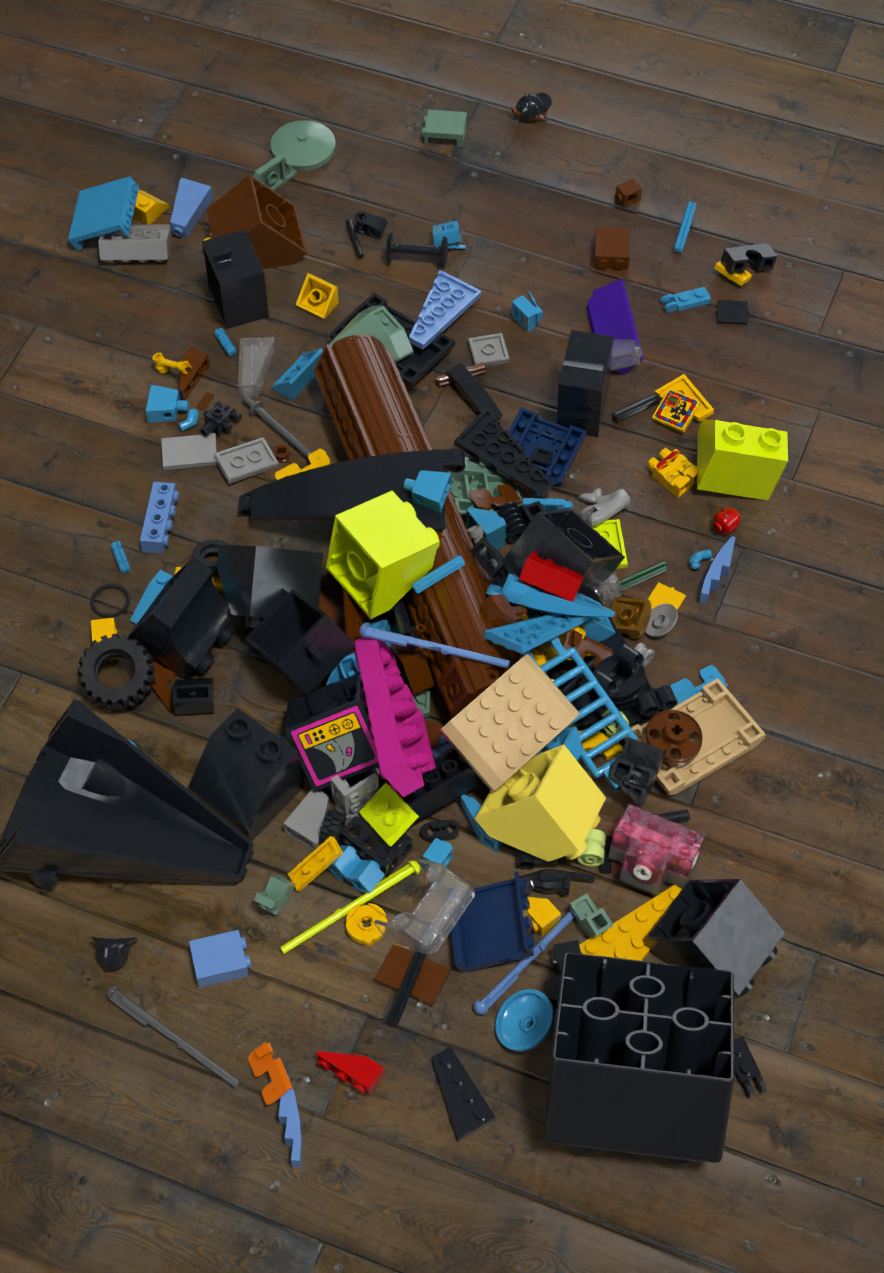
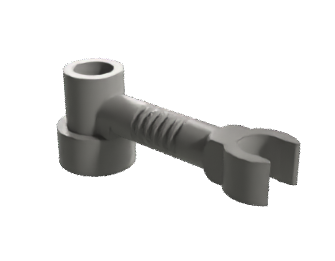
(475, 533)

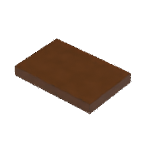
(428, 983)

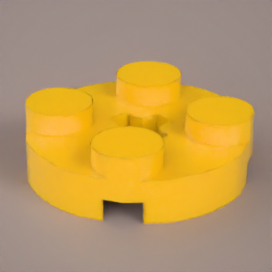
(354, 924)

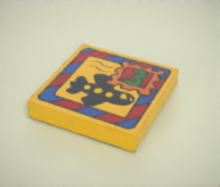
(676, 410)

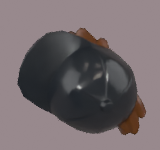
(532, 107)

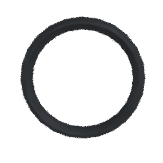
(109, 614)

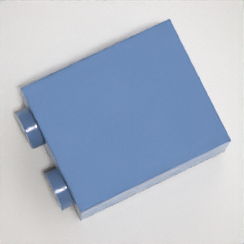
(219, 958)

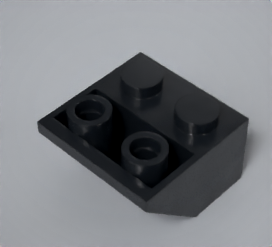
(193, 696)

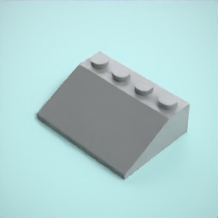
(141, 244)

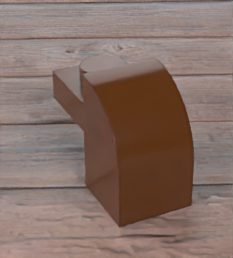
(499, 611)

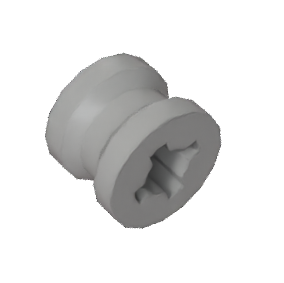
(647, 653)

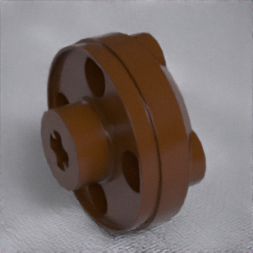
(674, 737)

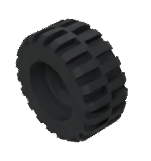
(113, 648)

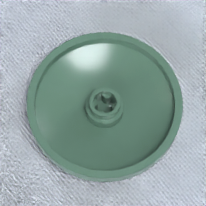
(304, 144)

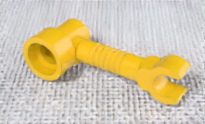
(164, 365)

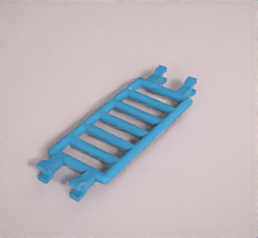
(604, 699)

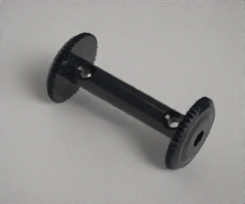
(417, 249)

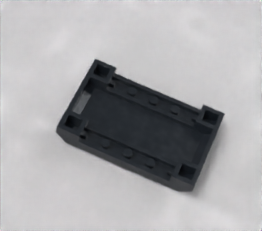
(420, 361)

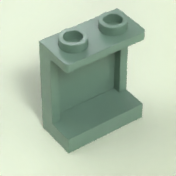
(445, 125)

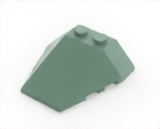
(477, 477)

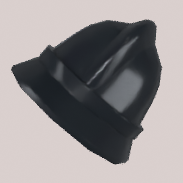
(113, 951)

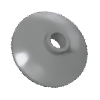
(662, 620)

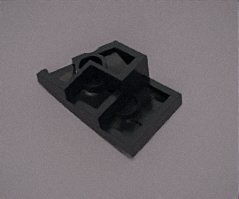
(637, 769)

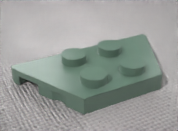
(275, 172)

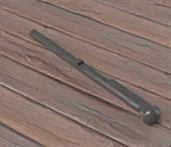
(145, 1018)

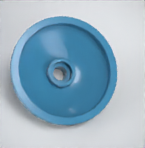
(517, 1016)

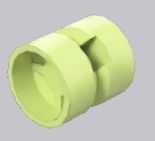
(595, 849)

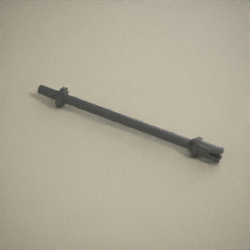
(256, 408)

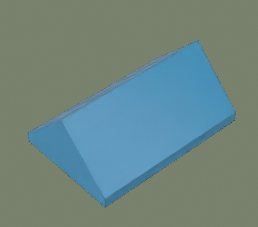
(298, 375)

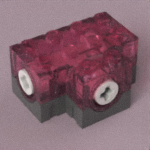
(654, 850)

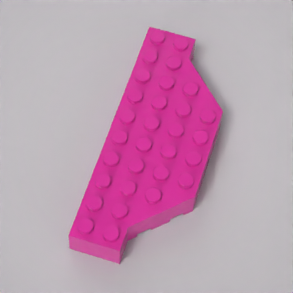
(395, 719)

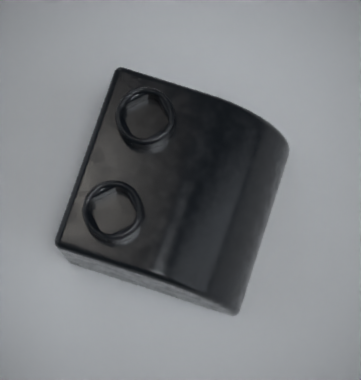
(642, 1059)

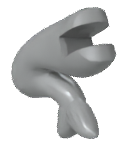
(604, 506)

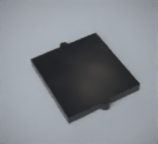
(732, 312)

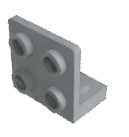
(353, 798)

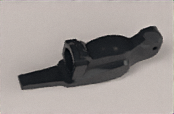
(553, 881)

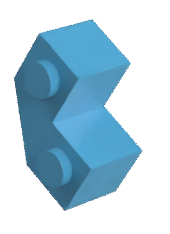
(362, 873)

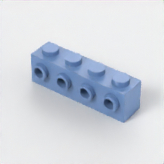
(159, 517)

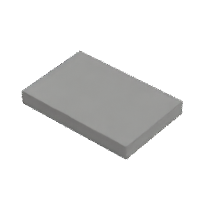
(188, 451)
(246, 460)

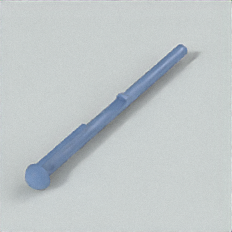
(403, 640)
(483, 1006)

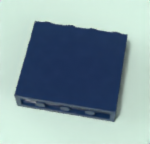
(494, 926)

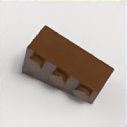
(415, 667)

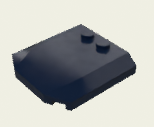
(564, 442)

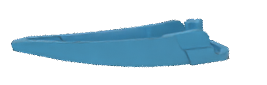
(535, 599)

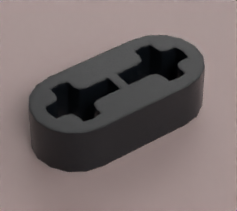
(440, 830)

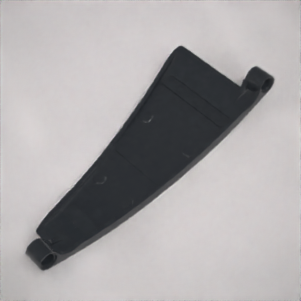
(346, 484)

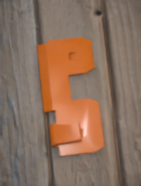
(262, 1061)

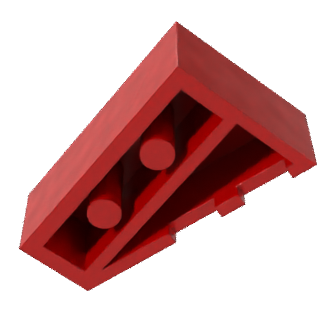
(551, 577)

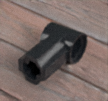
(527, 861)

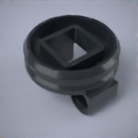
(629, 662)

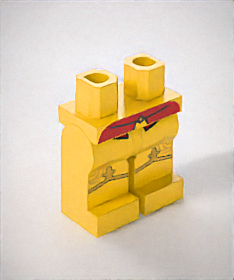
(673, 471)

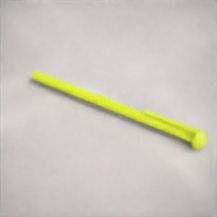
(412, 867)

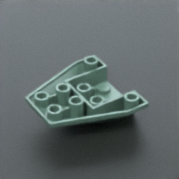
(382, 325)

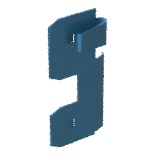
(686, 688)

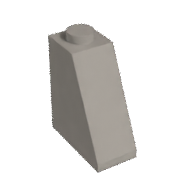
(307, 819)

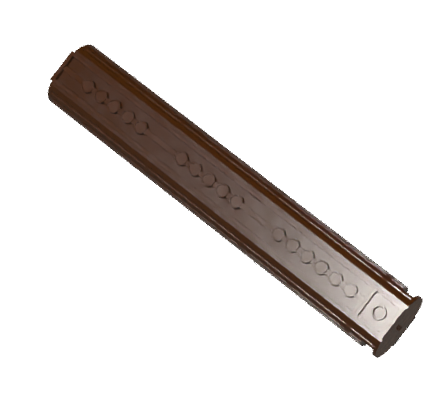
(379, 419)

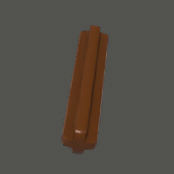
(475, 370)

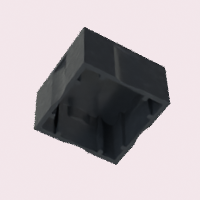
(585, 381)

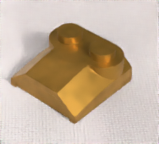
(631, 615)

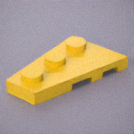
(684, 385)

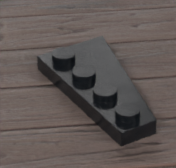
(464, 1102)

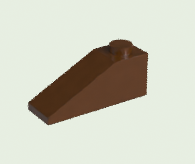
(199, 362)

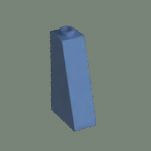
(189, 206)

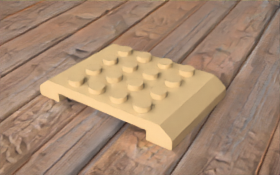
(509, 722)
(725, 731)

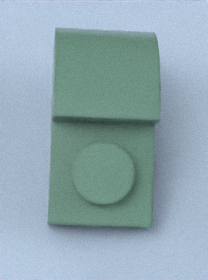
(275, 895)
(591, 921)

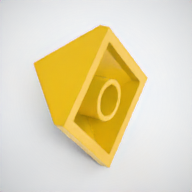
(318, 296)

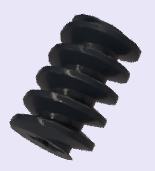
(514, 521)

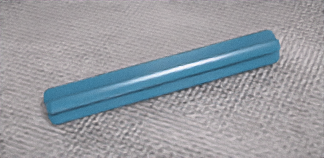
(685, 226)

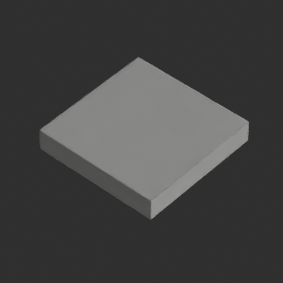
(489, 350)

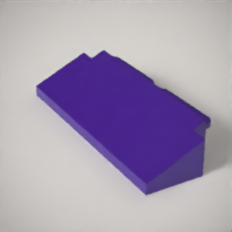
(612, 315)

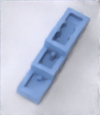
(719, 567)
(290, 1117)

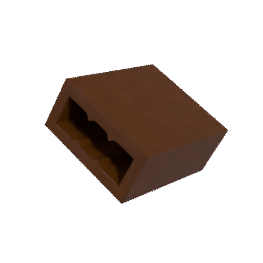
(612, 247)

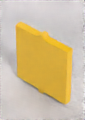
(666, 595)

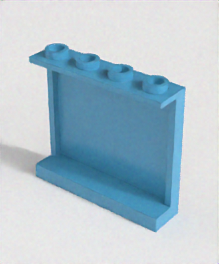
(103, 210)

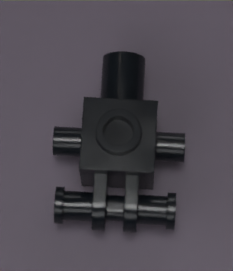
(218, 419)

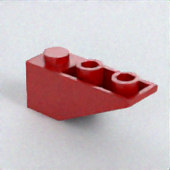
(355, 1069)

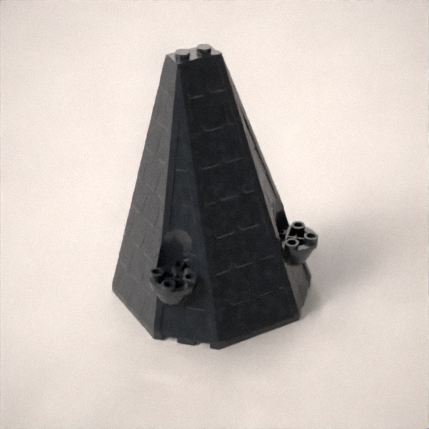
(114, 814)

